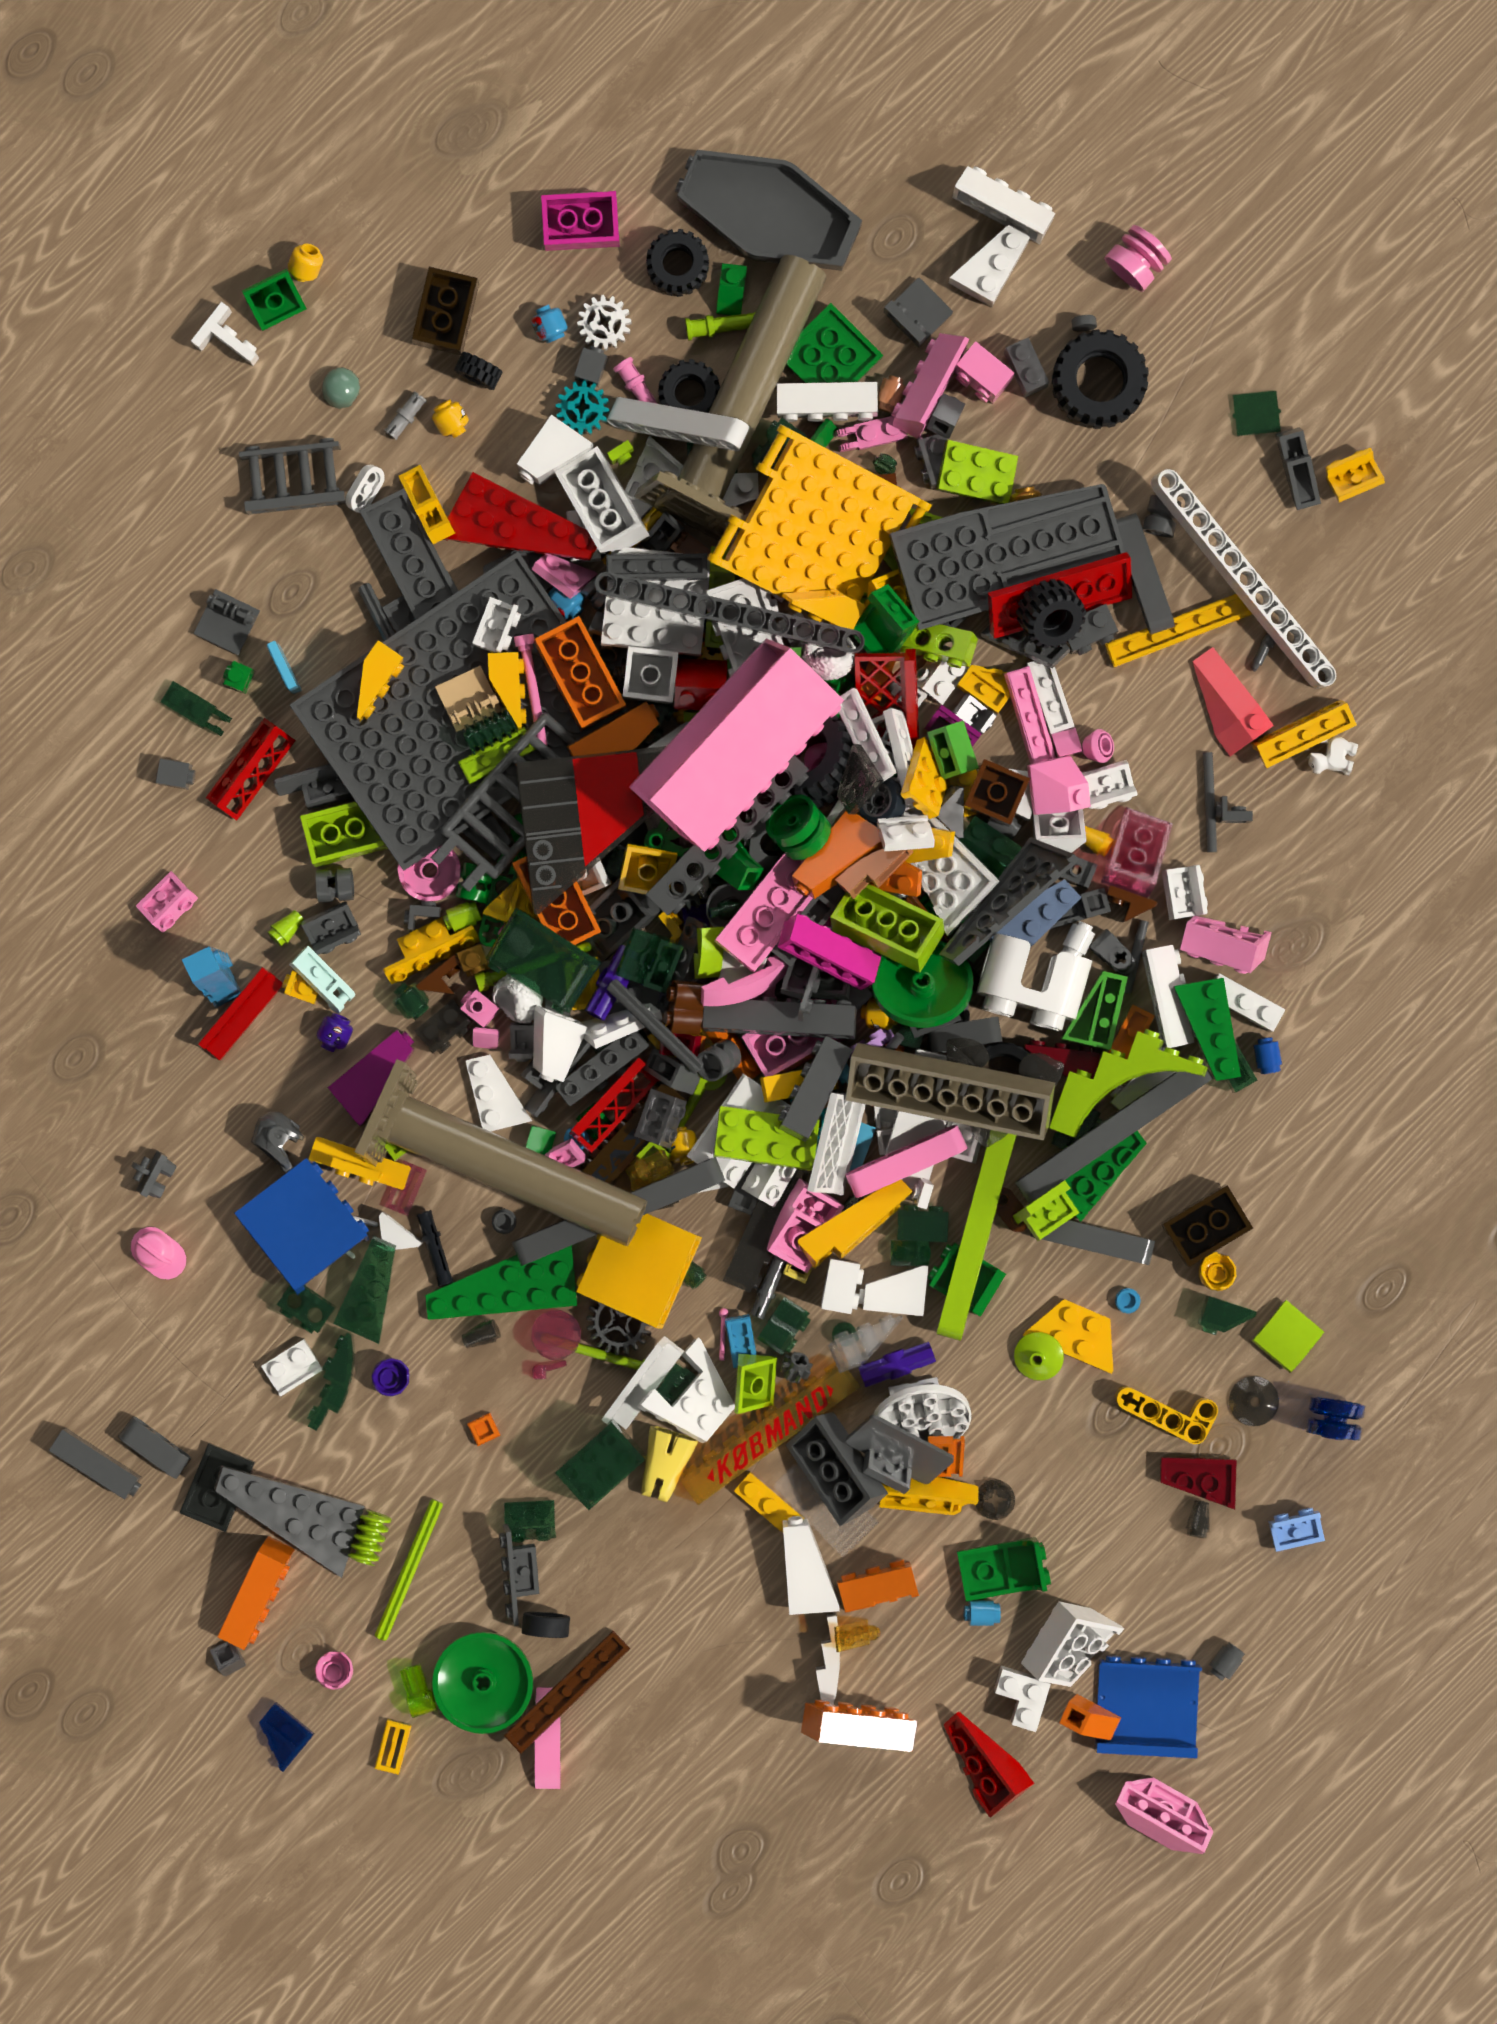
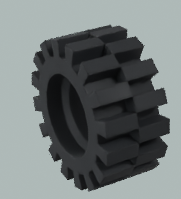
(478, 370)

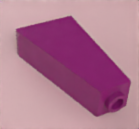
(363, 1083)

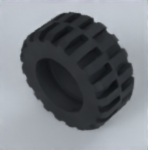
(1117, 350)
(826, 777)

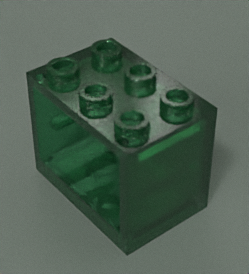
(601, 1464)

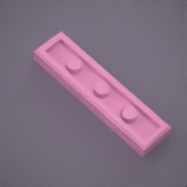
(1030, 715)

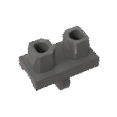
(148, 1184)

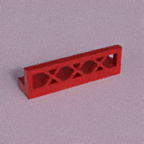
(246, 766)
(241, 1013)
(603, 1103)

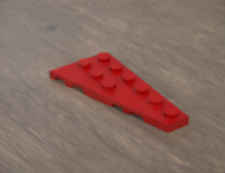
(505, 520)

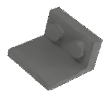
(918, 312)

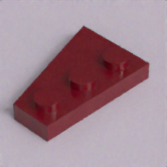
(1203, 1477)

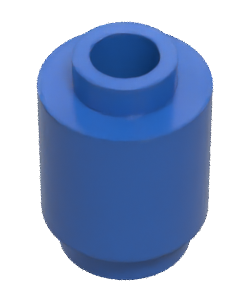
(1267, 1055)

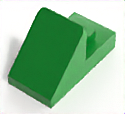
(731, 289)

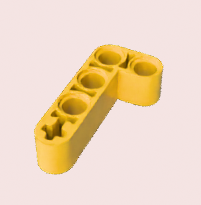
(1163, 1411)

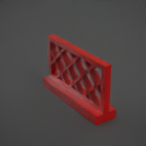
(907, 683)

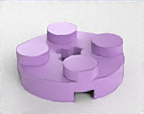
(877, 1039)

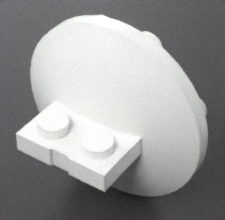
(926, 1409)

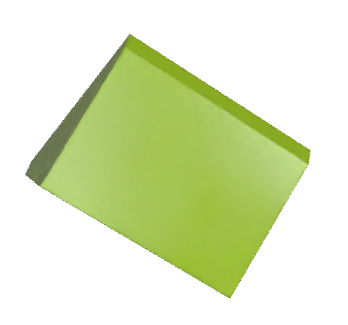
(754, 1382)

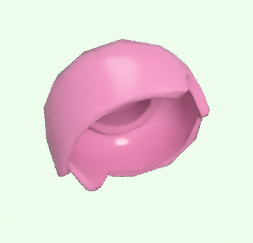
(334, 1670)

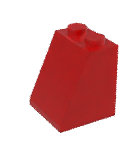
(697, 682)

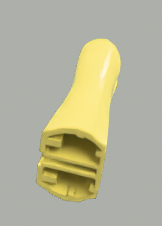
(665, 1460)

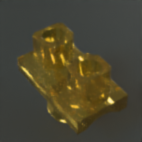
(649, 1170)

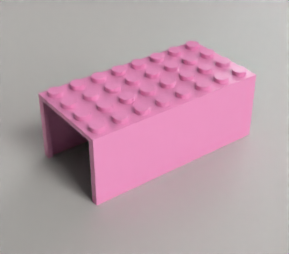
(737, 744)

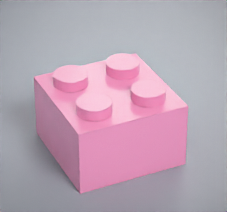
(983, 373)

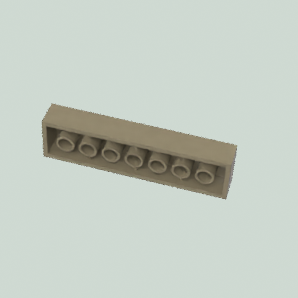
(950, 1091)

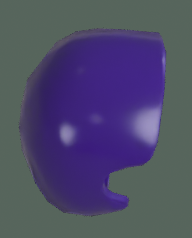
(390, 1377)

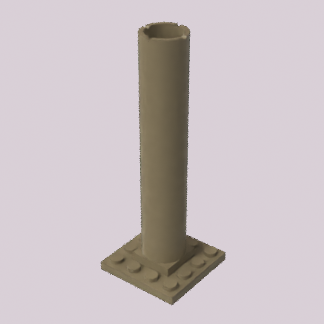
(700, 488)
(495, 1161)

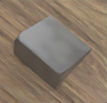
(227, 1658)

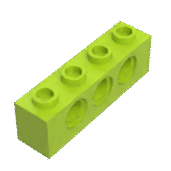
(958, 655)

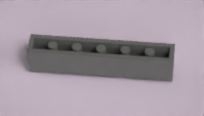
(781, 1018)

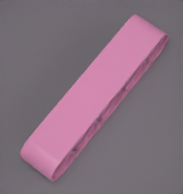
(906, 1161)

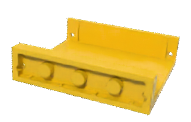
(643, 1275)

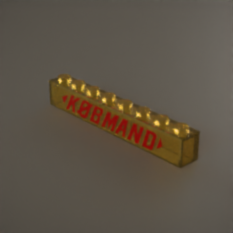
(768, 1433)

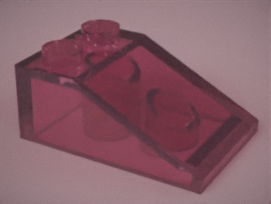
(1137, 853)

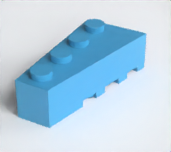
(212, 975)

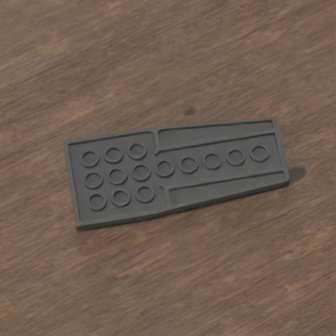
(964, 556)

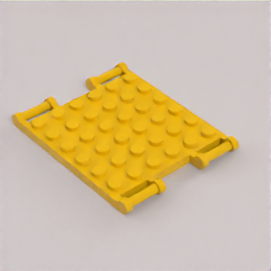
(815, 522)

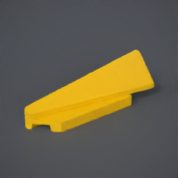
(854, 1224)
(937, 1497)

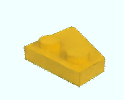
(986, 686)

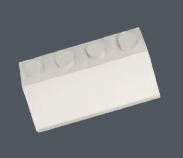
(1003, 204)
(601, 502)
(1162, 975)
(744, 1095)

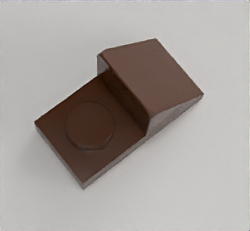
(1136, 903)
(435, 981)

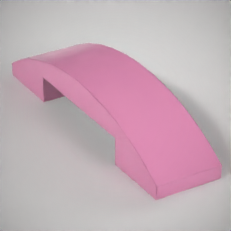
(721, 993)
(547, 1752)

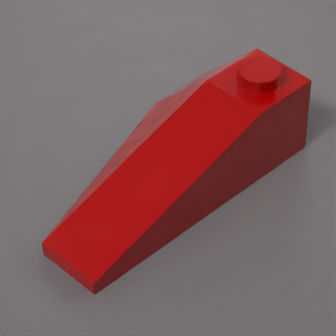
(993, 1771)

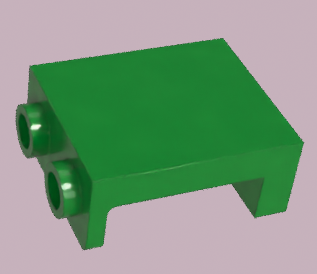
(885, 622)
(987, 1282)

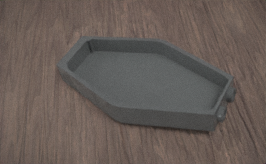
(768, 208)

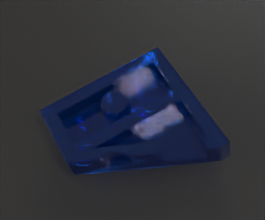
(284, 1734)

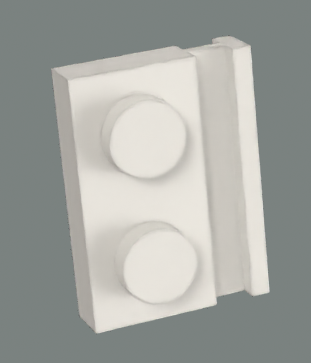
(905, 833)
(292, 1367)

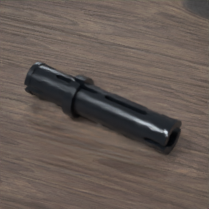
(434, 1247)

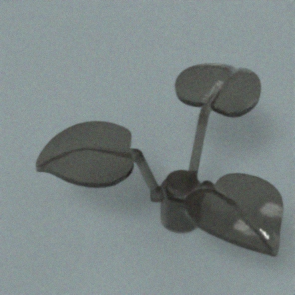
(975, 1054)

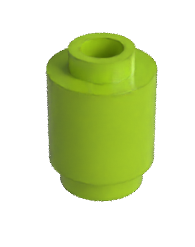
(462, 916)

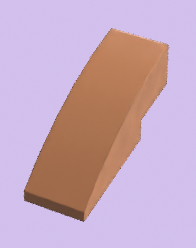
(872, 868)

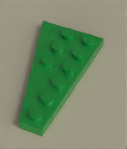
(509, 1288)

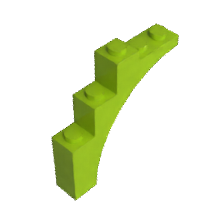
(1145, 1057)

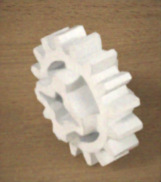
(595, 327)

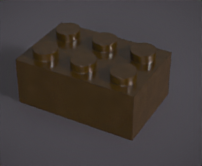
(445, 311)
(1206, 1225)

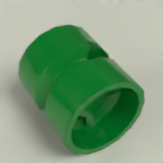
(479, 892)

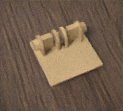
(468, 698)

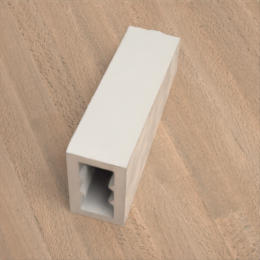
(807, 1576)

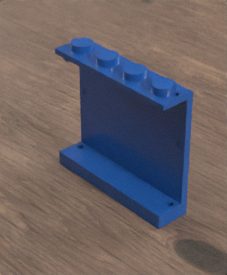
(302, 1224)
(1154, 1706)

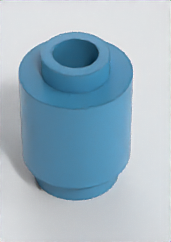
(982, 1613)

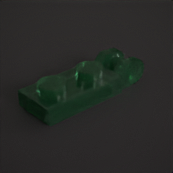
(193, 707)

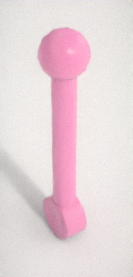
(723, 1313)

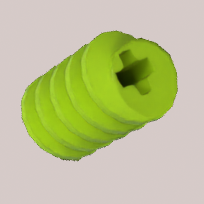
(369, 1537)

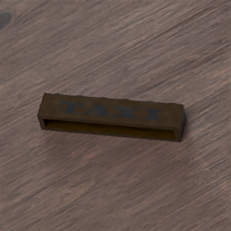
(624, 1147)

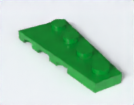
(1210, 1020)

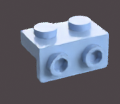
(1296, 1530)

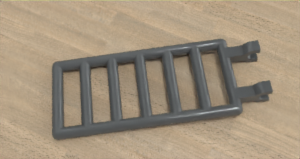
(479, 793)

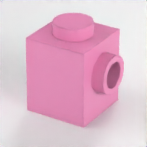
(479, 1007)

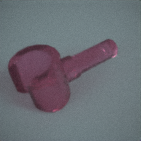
(539, 1371)

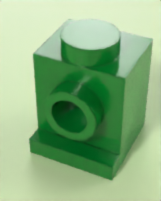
(238, 677)

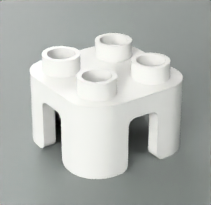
(1003, 988)

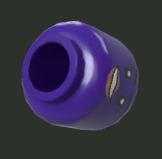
(334, 1032)

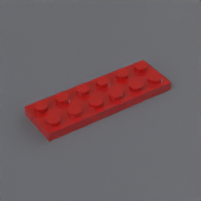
(1094, 583)

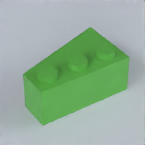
(1098, 1013)

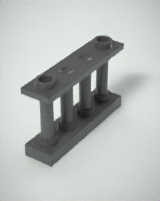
(307, 496)

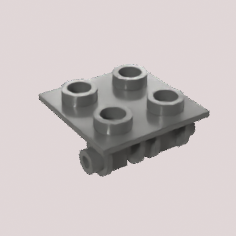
(226, 621)

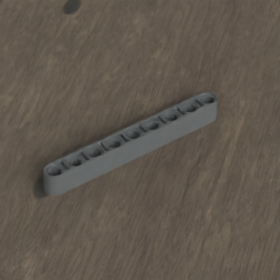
(1109, 1133)
(657, 1195)

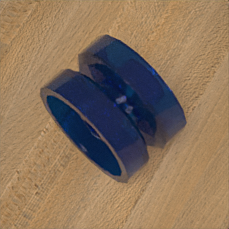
(1335, 1419)

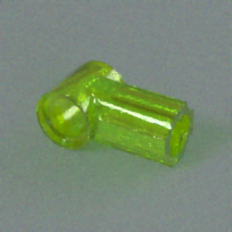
(419, 1697)

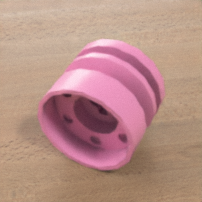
(1142, 253)

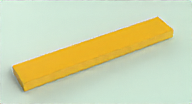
(1186, 627)

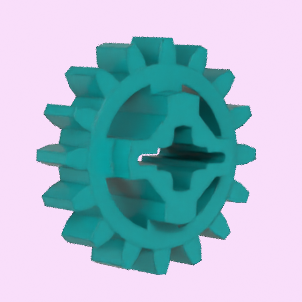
(594, 408)

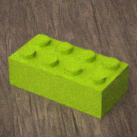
(888, 926)

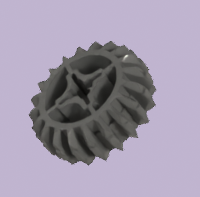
(601, 1331)

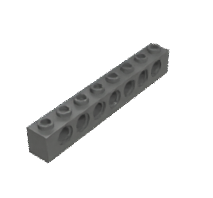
(673, 903)

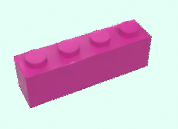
(829, 951)

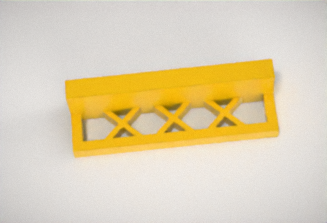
(1304, 733)

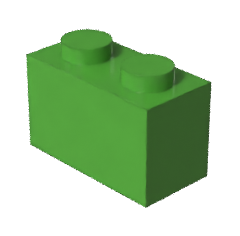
(953, 750)

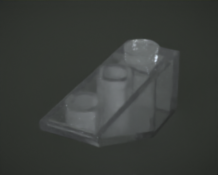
(856, 1348)

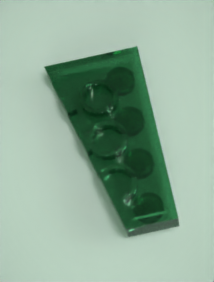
(368, 1293)

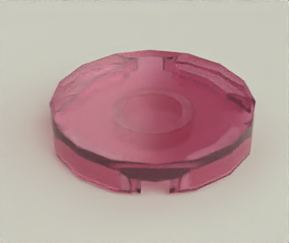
(556, 1335)

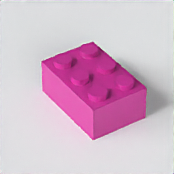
(580, 221)

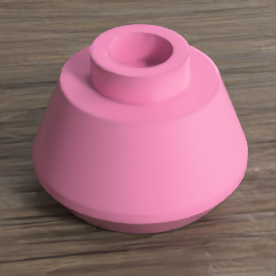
(1098, 746)

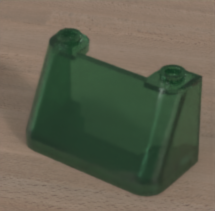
(542, 961)

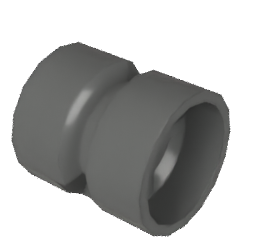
(1160, 520)
(343, 885)
(719, 1060)

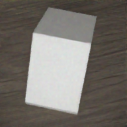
(396, 1234)

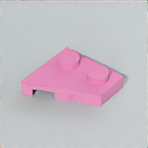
(563, 575)

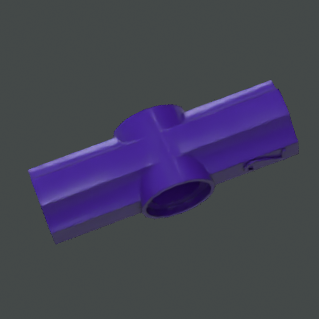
(602, 999)
(897, 1364)

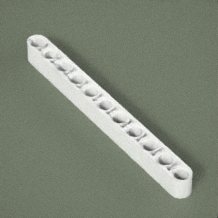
(1232, 576)

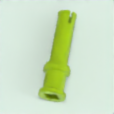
(709, 326)

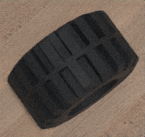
(671, 242)
(688, 371)
(1043, 601)

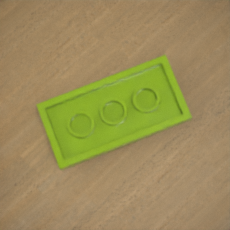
(756, 1139)

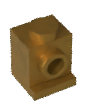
(473, 960)

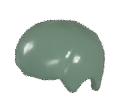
(340, 387)

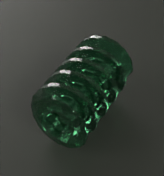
(489, 730)

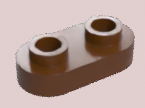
(1007, 1211)

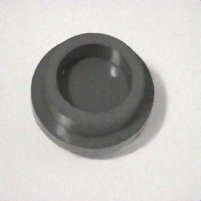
(504, 1221)

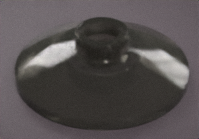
(1241, 1397)

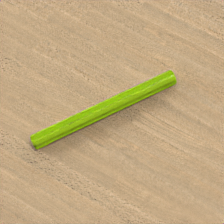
(408, 1570)

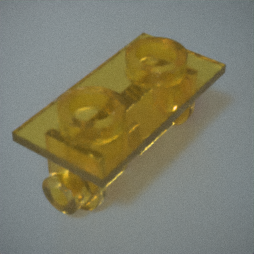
(855, 1635)

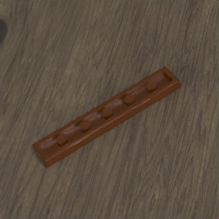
(567, 1692)

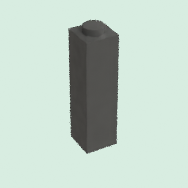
(96, 1464)

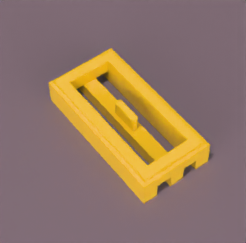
(398, 1725)

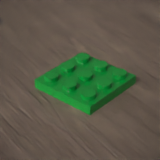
(832, 350)

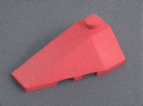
(1232, 709)

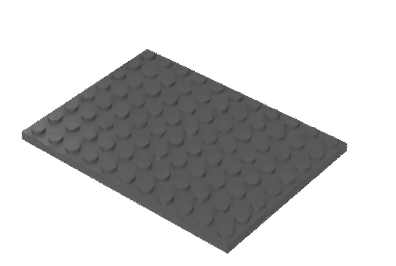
(407, 752)

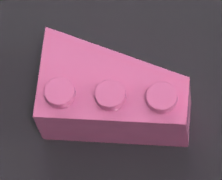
(1225, 945)

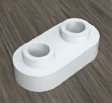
(365, 488)

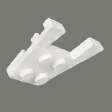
(701, 1405)

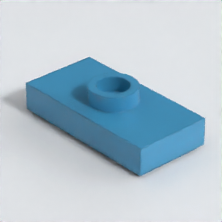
(740, 1337)

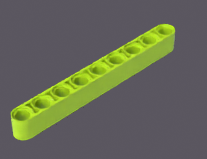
(975, 1238)

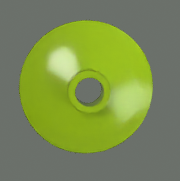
(1040, 1345)

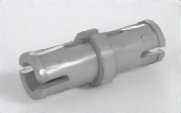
(405, 415)

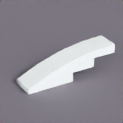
(828, 1674)

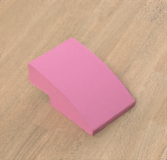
(798, 1217)

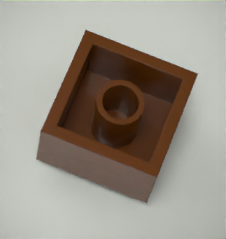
(996, 792)

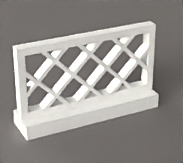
(900, 743)
(836, 1145)

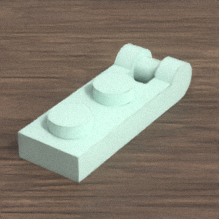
(322, 979)

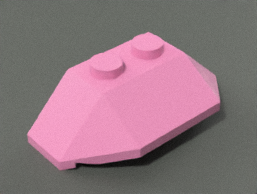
(1164, 1815)

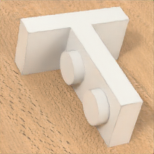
(212, 327)

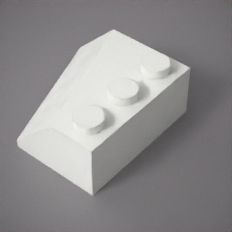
(1068, 1643)

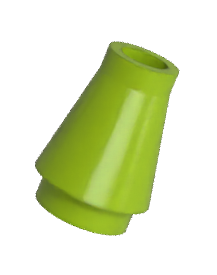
(285, 928)

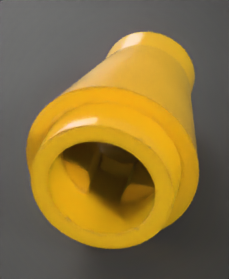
(1098, 841)

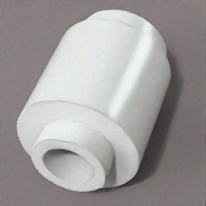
(1078, 939)

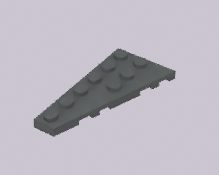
(307, 1519)

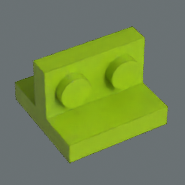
(1048, 1211)

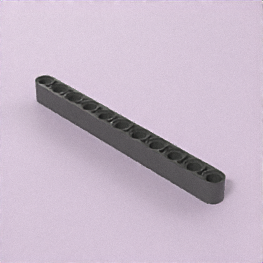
(719, 605)

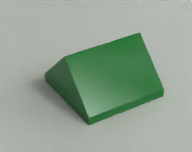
(274, 299)

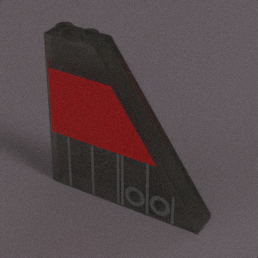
(577, 814)

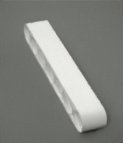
(678, 423)

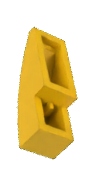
(426, 504)

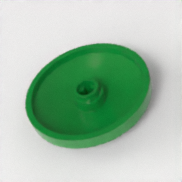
(924, 997)
(482, 1682)

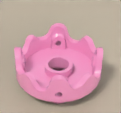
(431, 888)

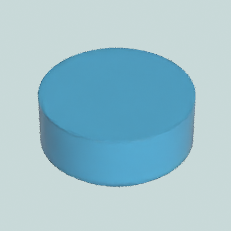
(1127, 1300)

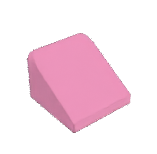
(1066, 743)
(485, 1038)

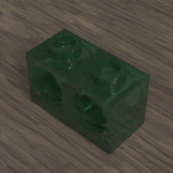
(310, 1300)

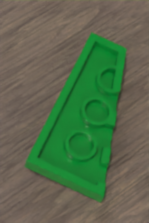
(1095, 1178)

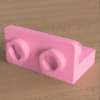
(166, 902)

